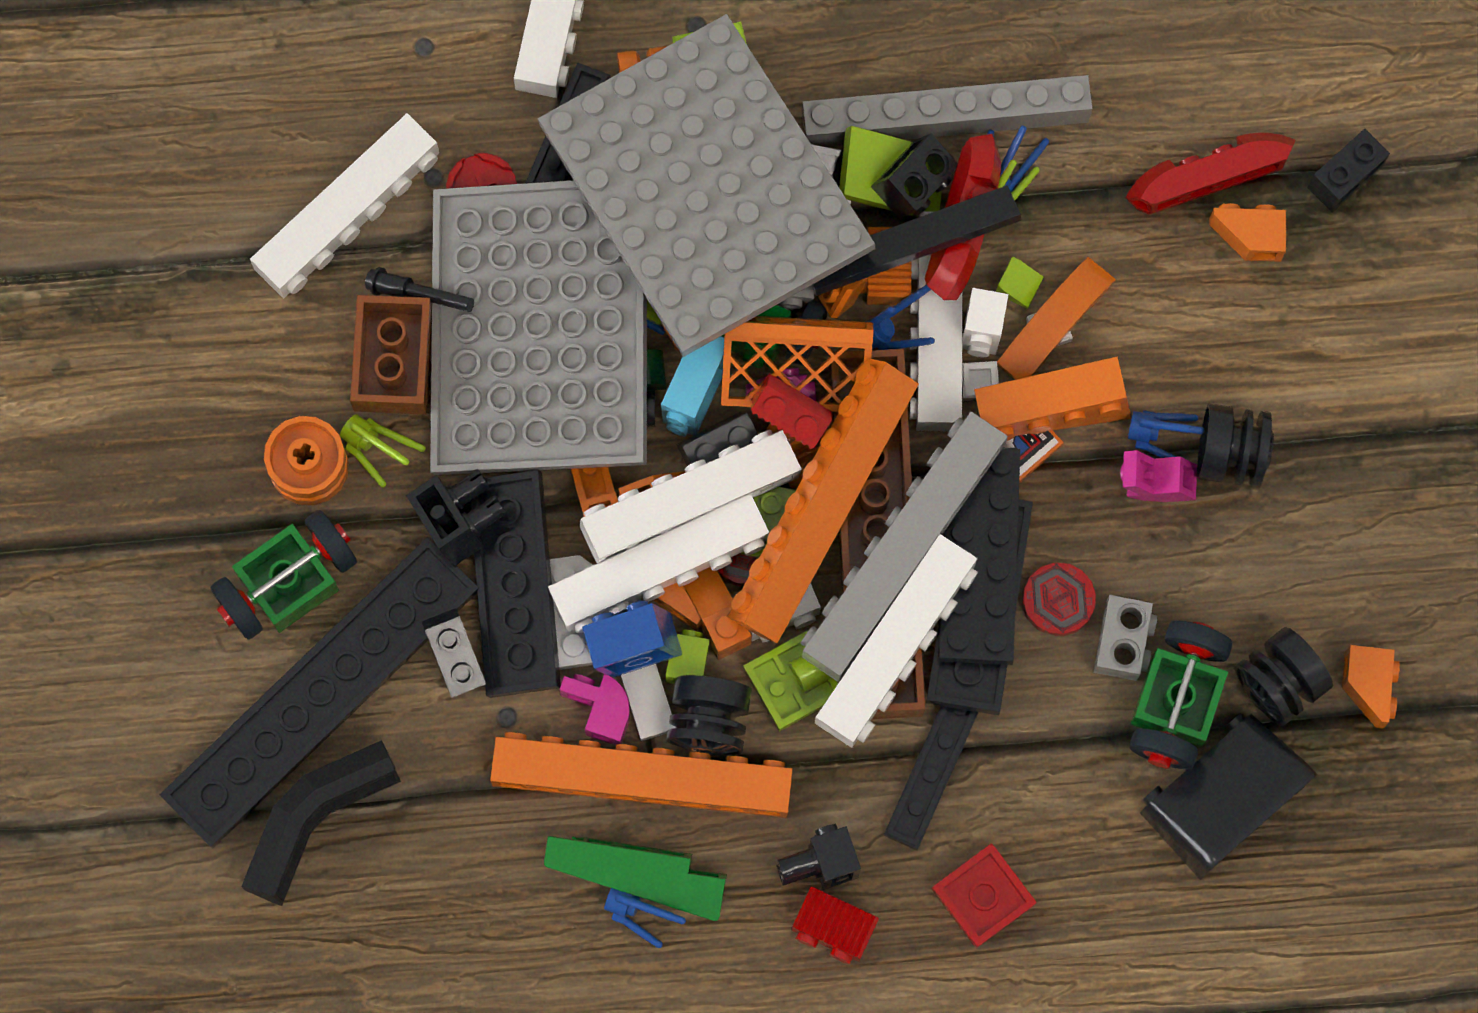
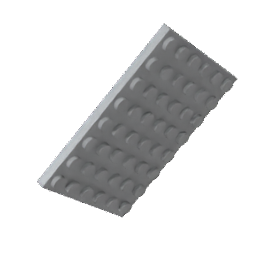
(706, 184)
(555, 339)

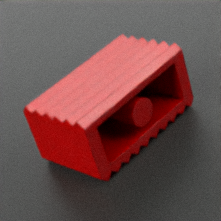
(791, 411)
(834, 925)

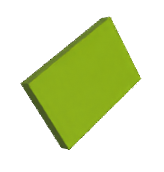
(865, 160)

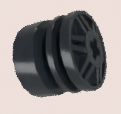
(1234, 445)
(1288, 672)
(708, 721)

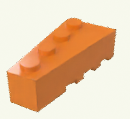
(1056, 399)

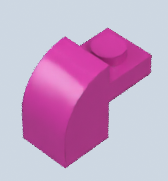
(1159, 478)
(609, 706)

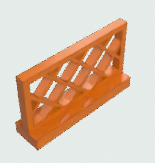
(795, 332)

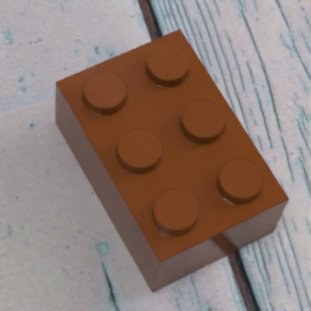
(391, 354)

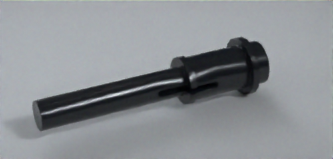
(381, 282)

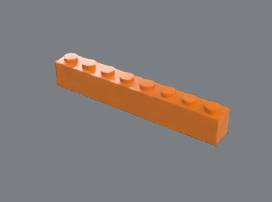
(822, 500)
(641, 776)

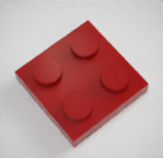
(984, 895)

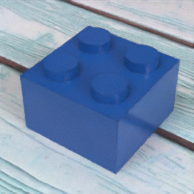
(631, 639)

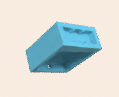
(693, 388)

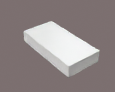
(648, 702)

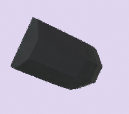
(305, 808)

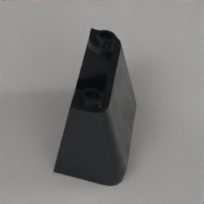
(1226, 794)

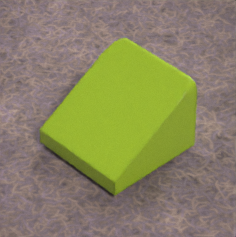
(1019, 282)

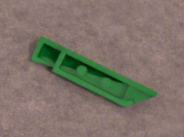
(640, 871)

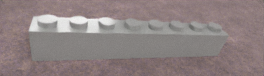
(951, 110)
(904, 545)

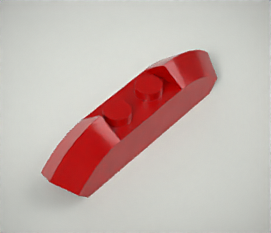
(975, 174)
(1195, 177)

